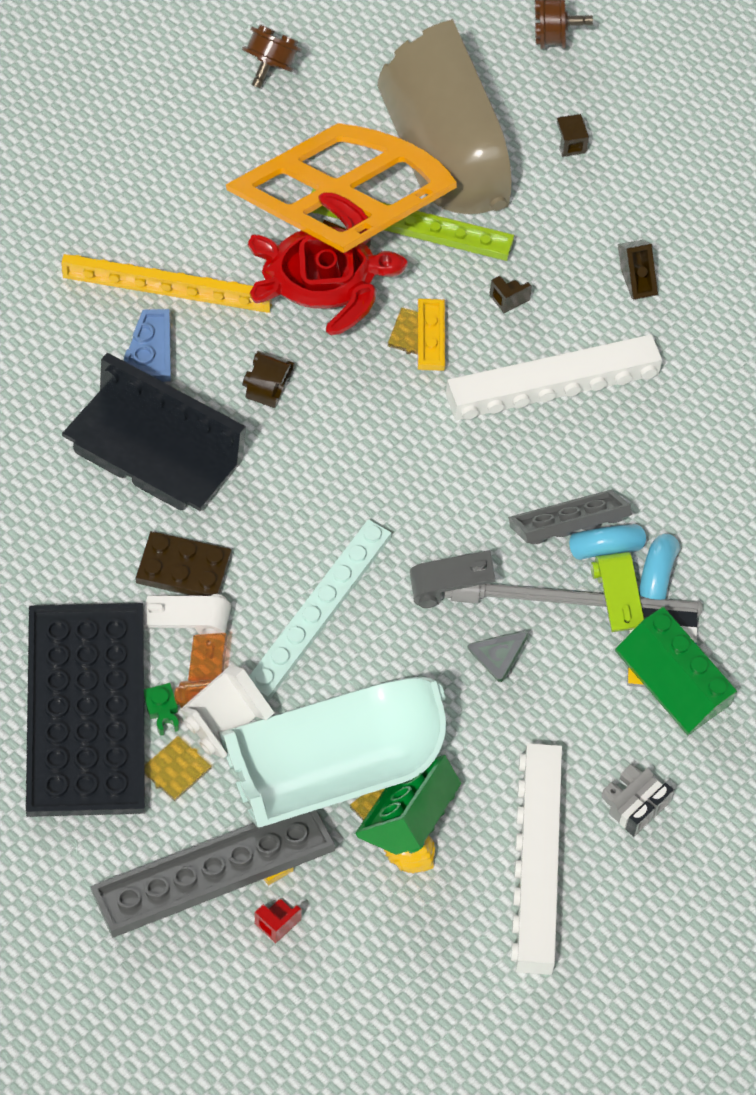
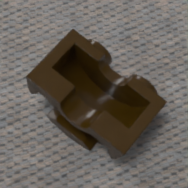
(267, 378)

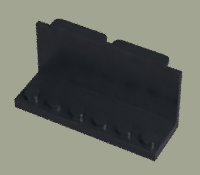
(157, 436)

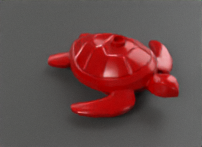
(321, 275)

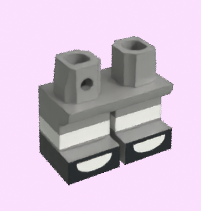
(638, 801)

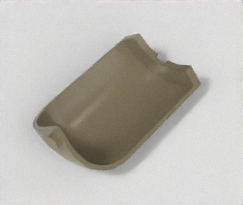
(446, 112)

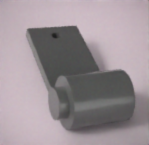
(449, 574)

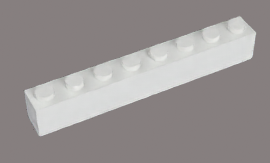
(553, 377)
(538, 859)

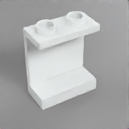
(222, 705)

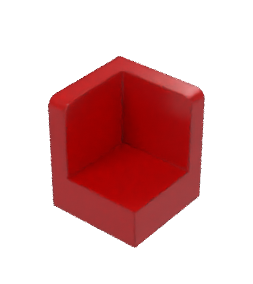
(277, 919)

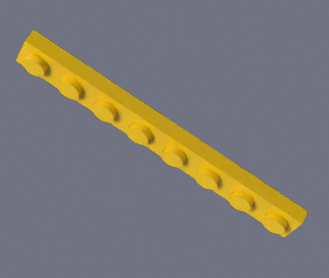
(160, 282)

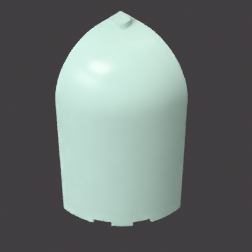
(336, 748)

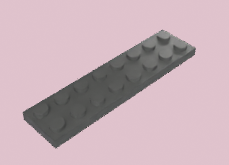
(209, 871)

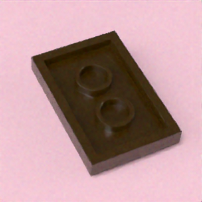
(183, 565)

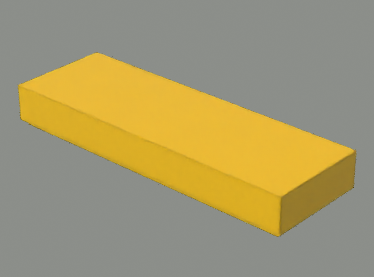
(431, 334)

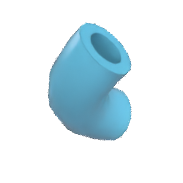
(607, 541)
(658, 567)

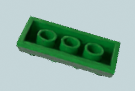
(676, 671)
(410, 809)

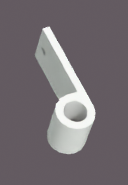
(203, 613)

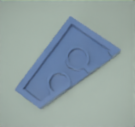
(151, 344)

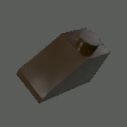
(638, 268)

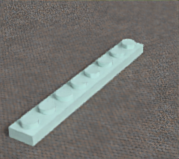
(319, 608)

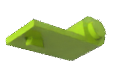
(619, 589)

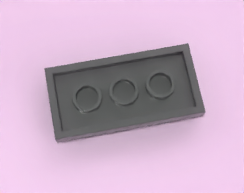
(570, 516)

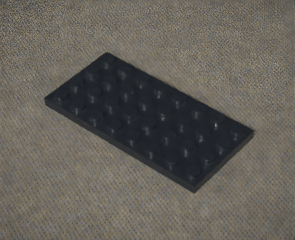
(85, 710)

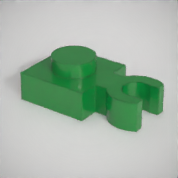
(161, 705)

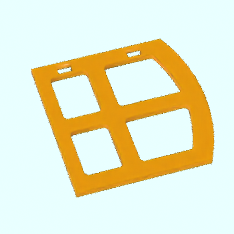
(379, 214)

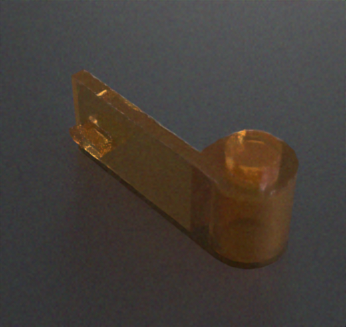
(205, 665)

